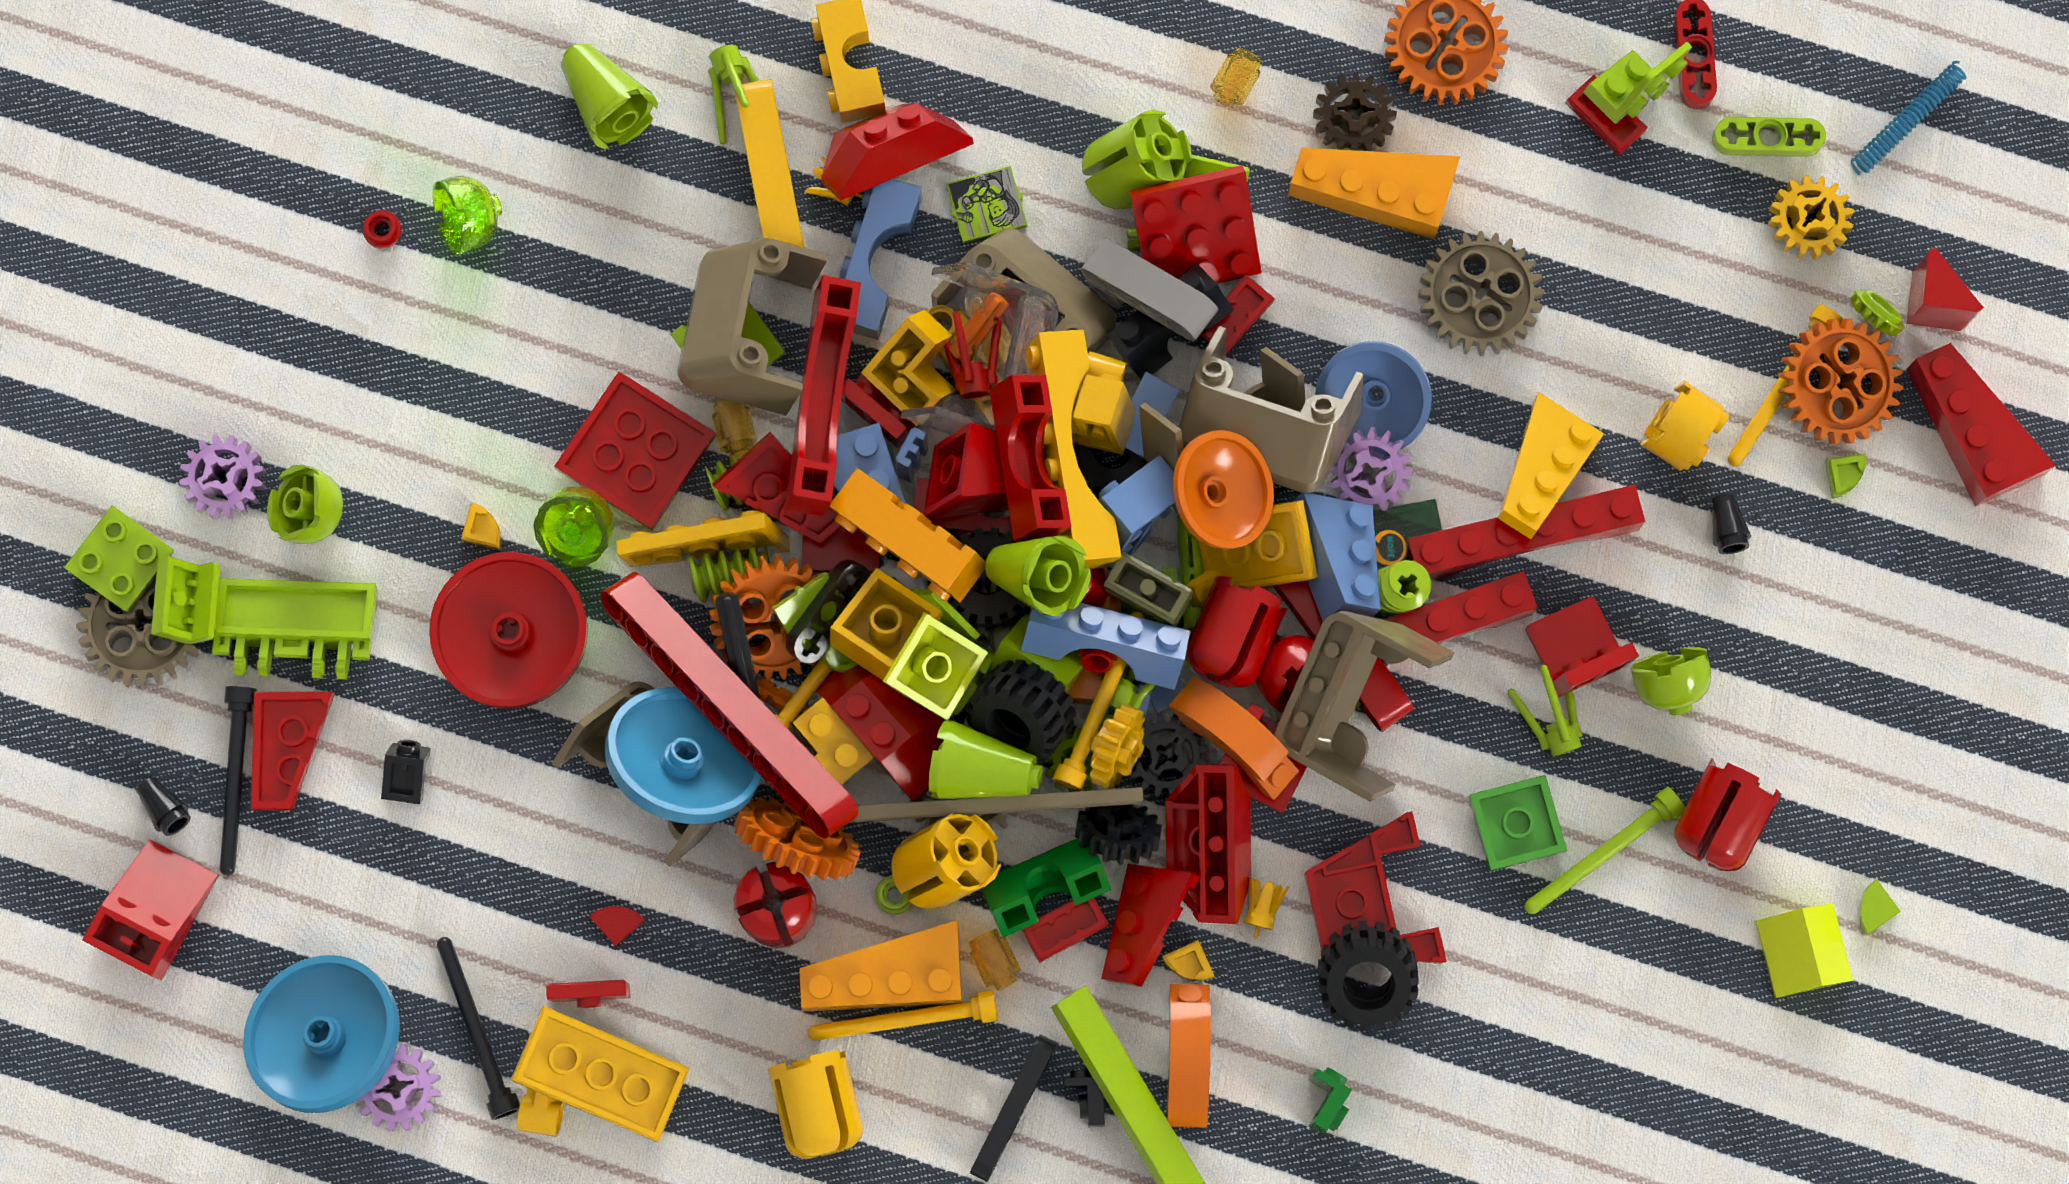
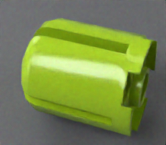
(1134, 157)

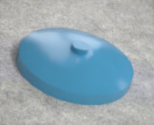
(676, 760)
(321, 1034)

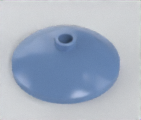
(1400, 376)

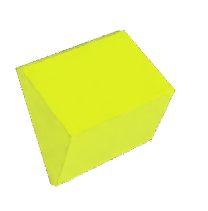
(935, 666)
(1804, 950)

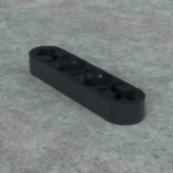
(1013, 1108)

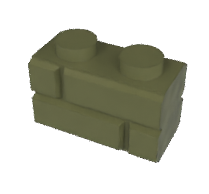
(1148, 590)

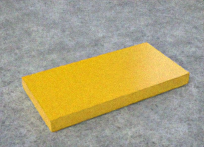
(600, 1074)

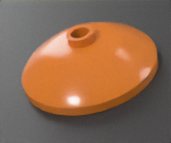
(1237, 488)

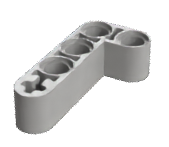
(1125, 277)

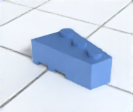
(868, 452)
(1139, 502)
(1343, 555)

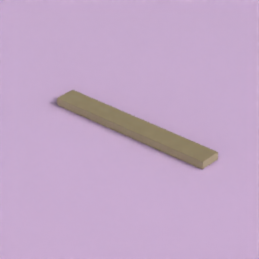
(1000, 804)

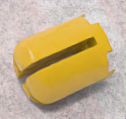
(946, 861)
(817, 1105)

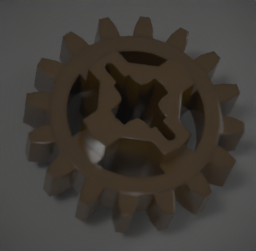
(1340, 114)

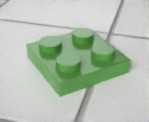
(1517, 823)

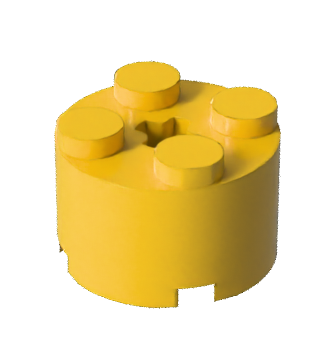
(1684, 426)

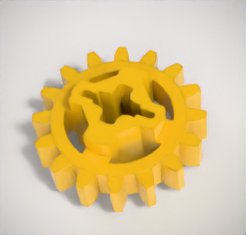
(1824, 227)
(1117, 746)

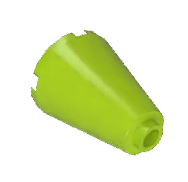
(607, 97)
(1041, 573)
(979, 766)

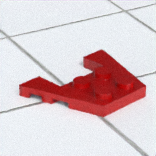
(1354, 888)

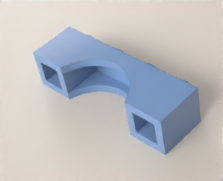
(889, 213)
(1149, 647)

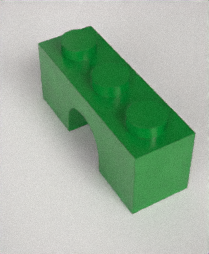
(1062, 869)

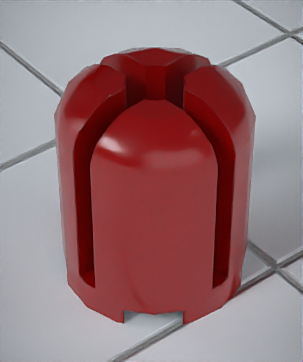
(1234, 633)
(1724, 817)
(755, 895)

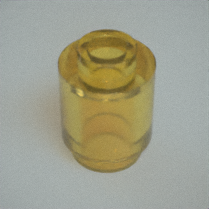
(1236, 78)
(734, 427)
(994, 960)

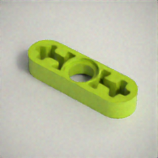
(1796, 146)

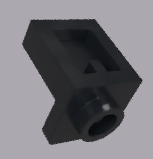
(405, 772)
(1091, 1103)

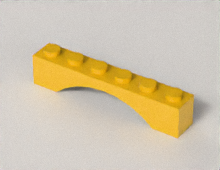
(1065, 362)

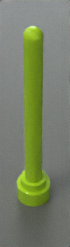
(1665, 807)

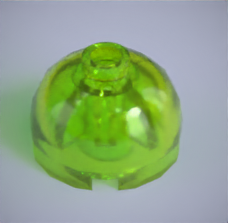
(467, 211)
(574, 526)

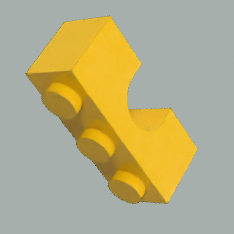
(856, 91)

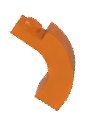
(1237, 734)
(1189, 1055)

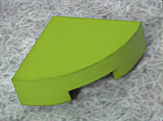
(1844, 473)
(1876, 907)

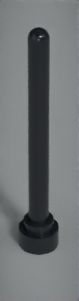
(239, 704)
(501, 1099)

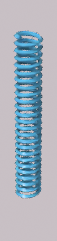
(1903, 126)

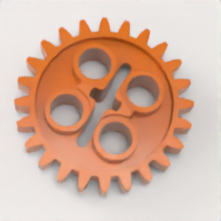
(1474, 62)
(1865, 358)
(768, 585)
(790, 842)

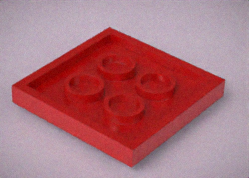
(1199, 222)
(635, 450)

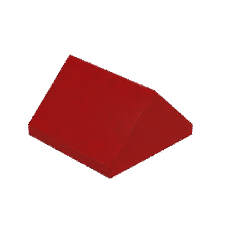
(1940, 296)

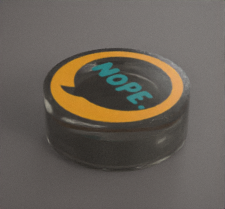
(1390, 547)

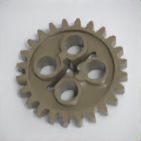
(1498, 264)
(140, 659)

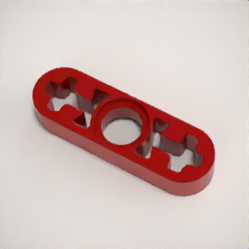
(1707, 79)

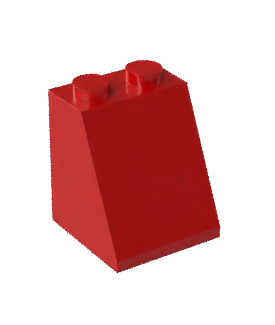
(966, 475)

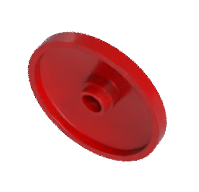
(508, 630)

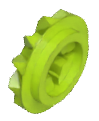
(1877, 311)

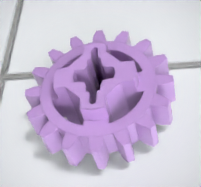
(210, 483)
(1376, 486)
(402, 1105)

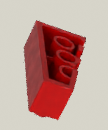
(1976, 427)

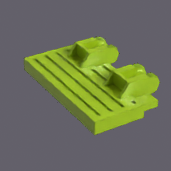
(294, 616)

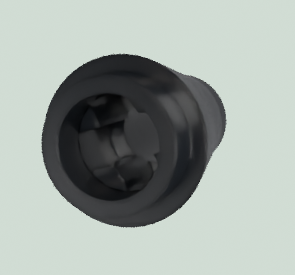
(1729, 526)
(163, 807)

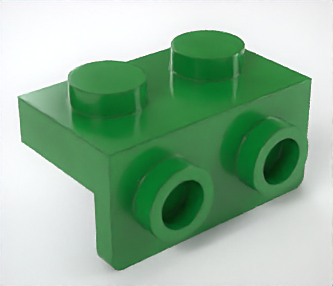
(1331, 1110)

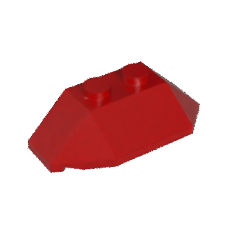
(889, 147)
(887, 724)
(1211, 838)

